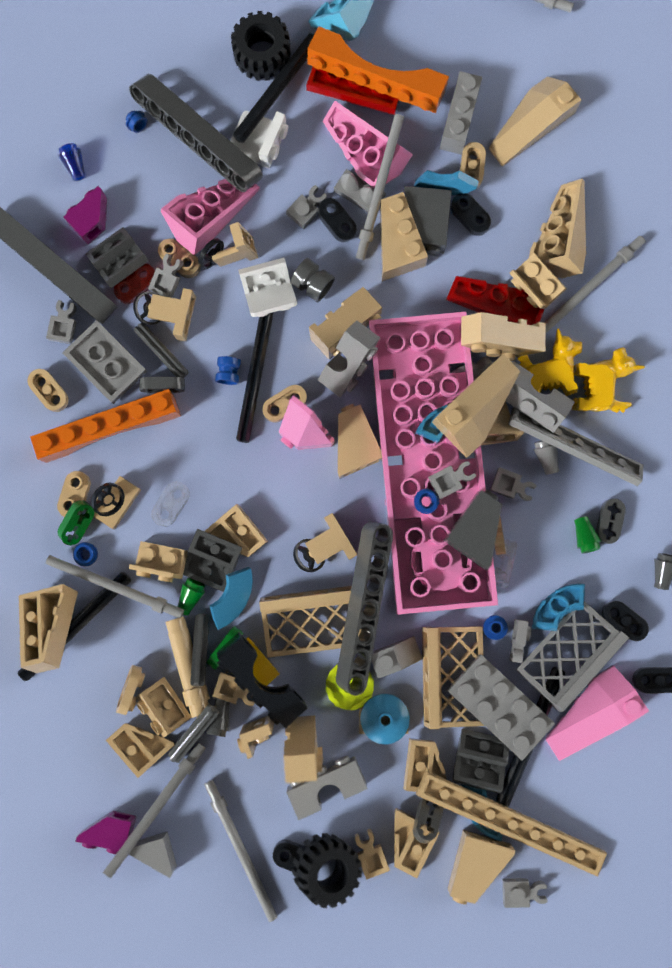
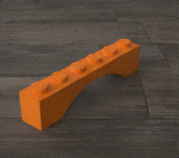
(418, 87)
(126, 417)

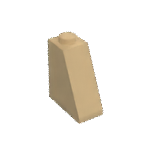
(355, 441)
(477, 866)

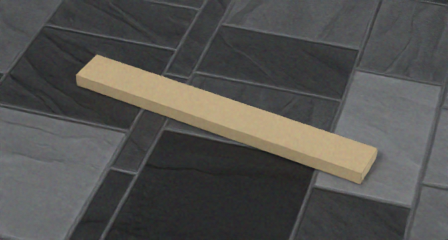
(511, 823)

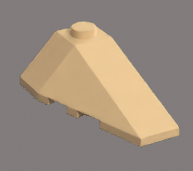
(537, 114)
(564, 235)
(474, 411)

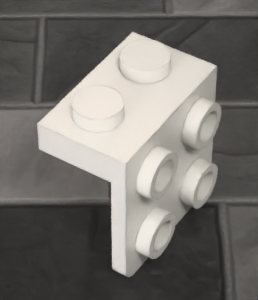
(264, 141)
(268, 287)

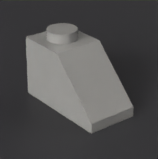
(395, 657)

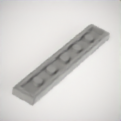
(581, 448)

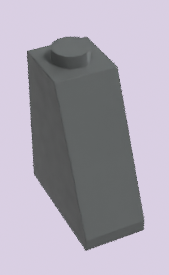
(431, 215)
(477, 529)

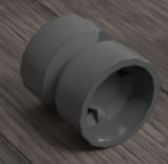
(311, 279)

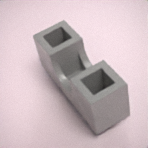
(460, 112)
(357, 346)
(544, 409)
(344, 775)

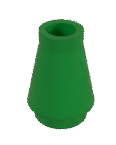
(586, 536)
(190, 595)

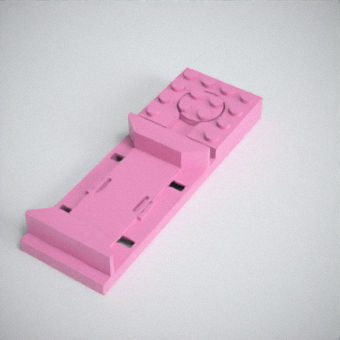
(424, 567)

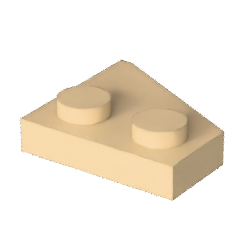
(239, 530)
(138, 747)
(421, 756)
(408, 852)

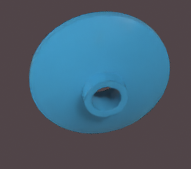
(381, 706)

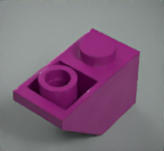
(89, 215)
(108, 832)

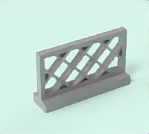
(584, 673)

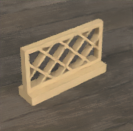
(304, 601)
(432, 674)

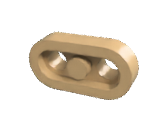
(475, 167)
(182, 253)
(48, 391)
(281, 401)
(72, 494)
(127, 700)

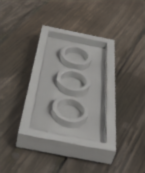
(501, 707)

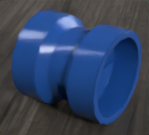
(228, 370)

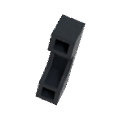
(282, 702)

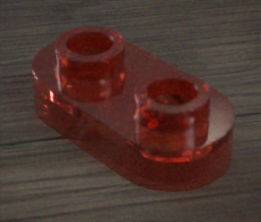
(135, 283)

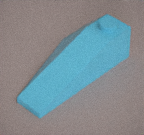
(342, 17)

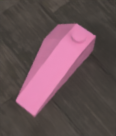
(363, 144)
(203, 214)
(303, 428)
(600, 711)

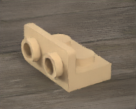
(537, 282)
(161, 561)
(162, 707)
(254, 733)

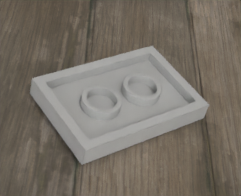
(104, 362)

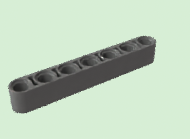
(196, 132)
(55, 268)
(367, 619)

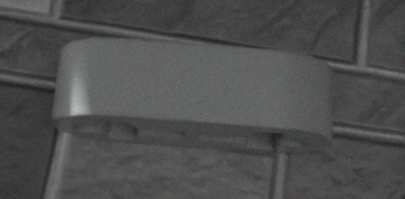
(159, 384)
(616, 522)
(423, 816)

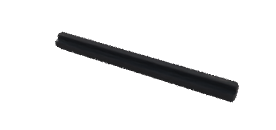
(273, 91)
(254, 378)
(86, 615)
(518, 766)

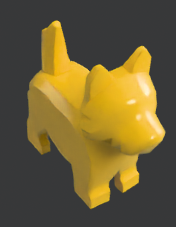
(557, 371)
(601, 380)

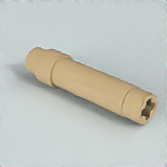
(182, 648)

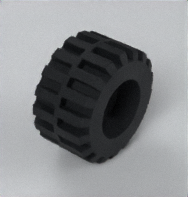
(256, 29)
(339, 883)

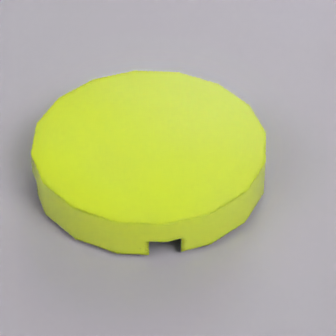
(342, 698)

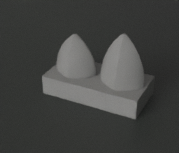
(355, 190)

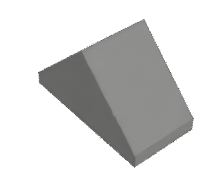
(156, 853)

